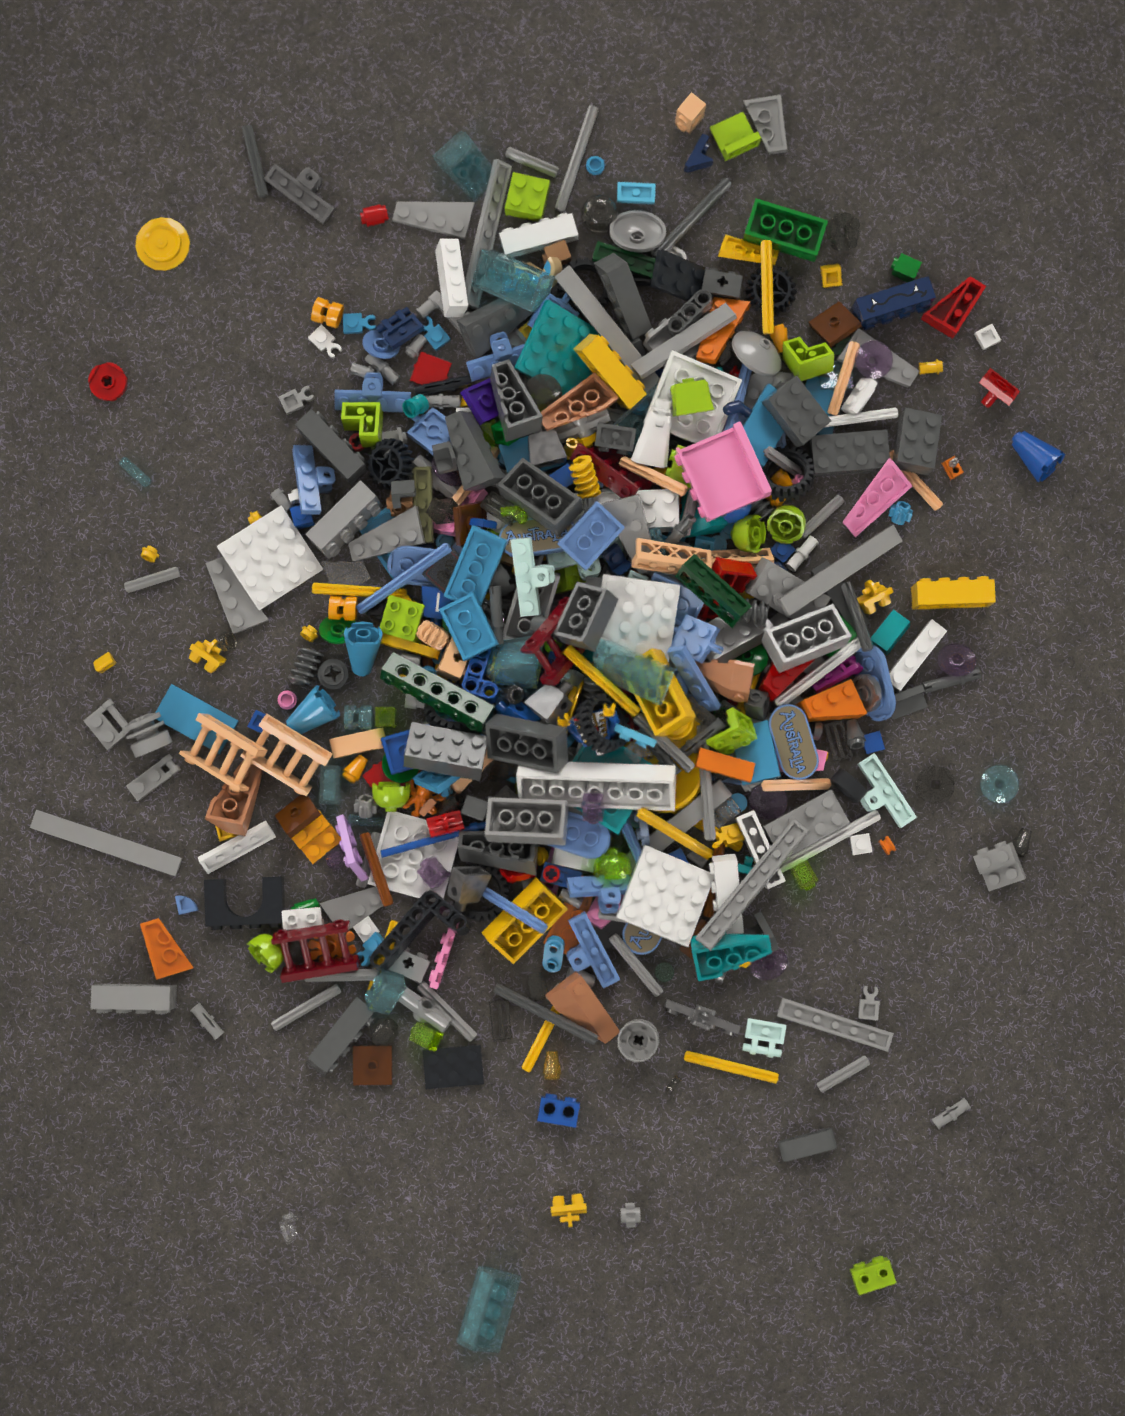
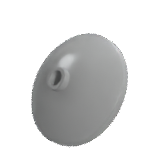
(638, 231)
(757, 353)

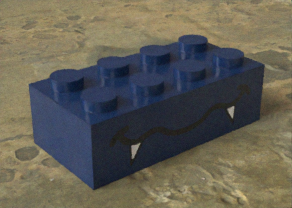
(894, 303)

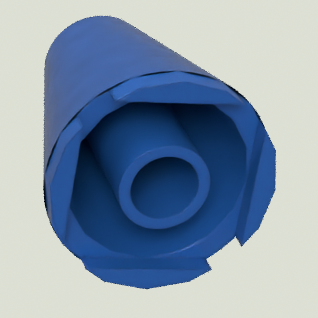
(1037, 455)

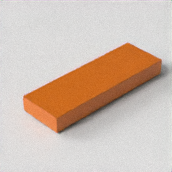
(724, 765)

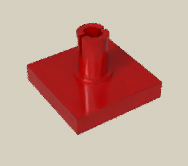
(998, 388)

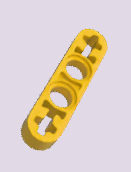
(410, 646)

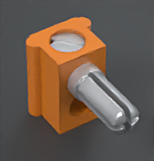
(949, 465)

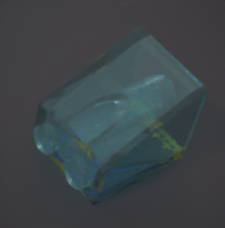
(513, 667)

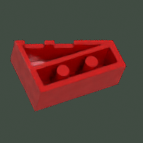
(954, 308)
(735, 574)
(777, 682)

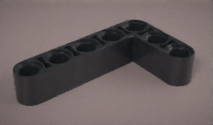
(416, 927)

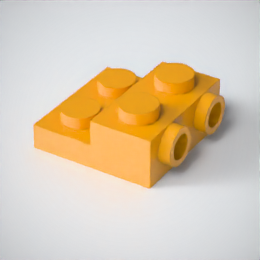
(317, 838)

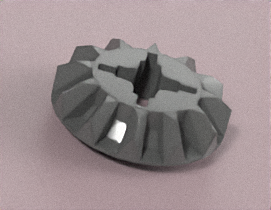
(325, 669)

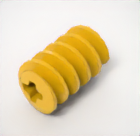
(585, 477)

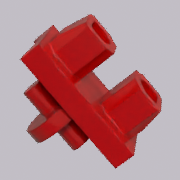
(445, 824)

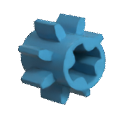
(900, 513)

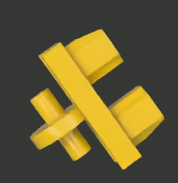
(872, 593)
(209, 652)
(560, 1209)

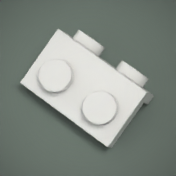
(859, 396)
(301, 918)

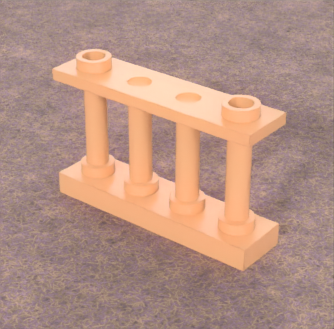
(237, 741)
(303, 747)

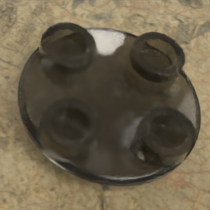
(543, 390)

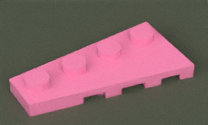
(877, 498)

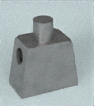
(545, 448)
(551, 702)
(467, 885)

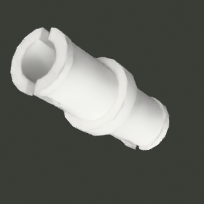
(802, 553)

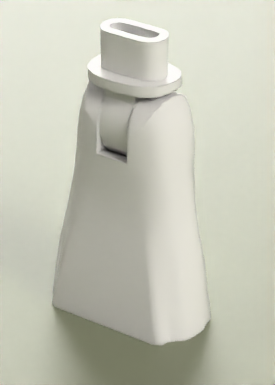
(653, 442)

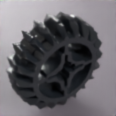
(777, 293)
(395, 461)

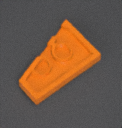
(163, 950)

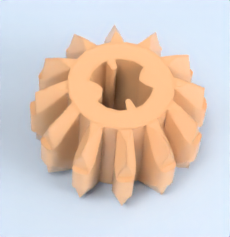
(433, 635)

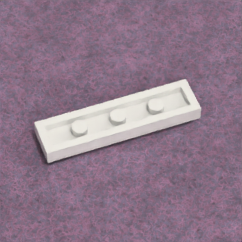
(236, 847)

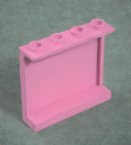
(723, 473)

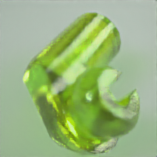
(516, 512)

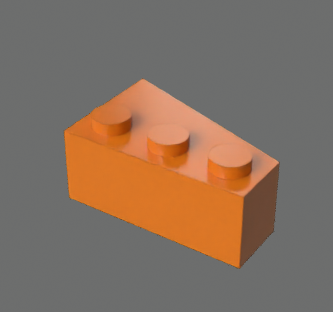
(834, 703)

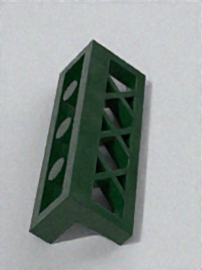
(638, 263)
(714, 588)

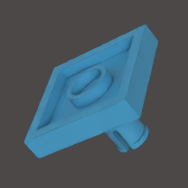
(435, 782)

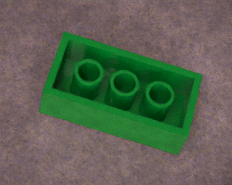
(786, 228)

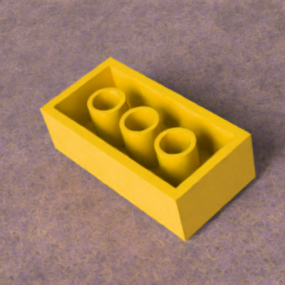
(606, 365)
(953, 594)
(675, 707)
(515, 937)

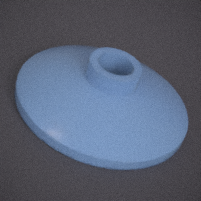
(376, 345)

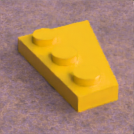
(743, 250)

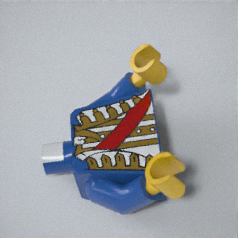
(603, 719)

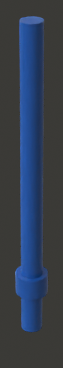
(428, 841)

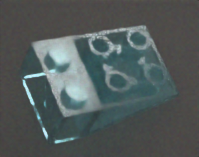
(465, 164)

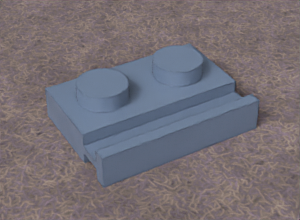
(642, 832)

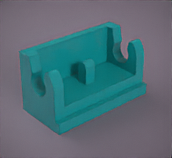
(890, 632)

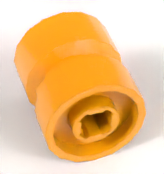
(333, 315)
(349, 609)

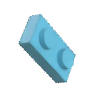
(636, 193)
(641, 739)

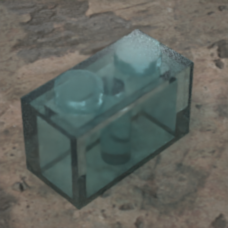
(330, 785)
(385, 992)

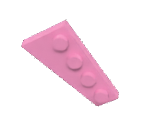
(441, 958)

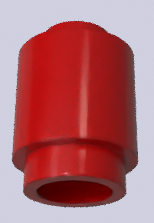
(374, 215)

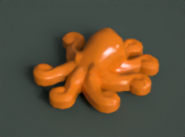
(420, 797)
(333, 944)

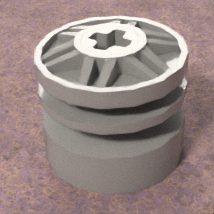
(147, 734)
(635, 1051)

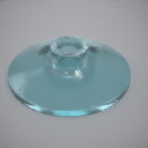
(1009, 783)

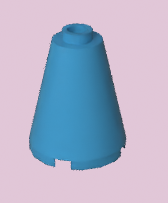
(362, 646)
(313, 711)

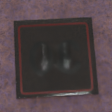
(441, 571)

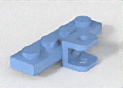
(502, 351)
(373, 392)
(310, 480)
(691, 678)
(607, 890)
(590, 951)

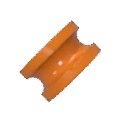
(887, 845)

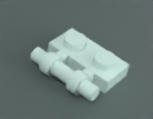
(764, 1031)

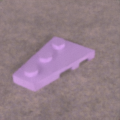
(347, 844)

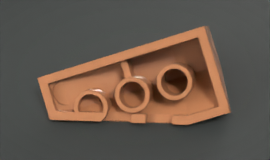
(582, 401)
(729, 679)
(234, 810)
(580, 1005)

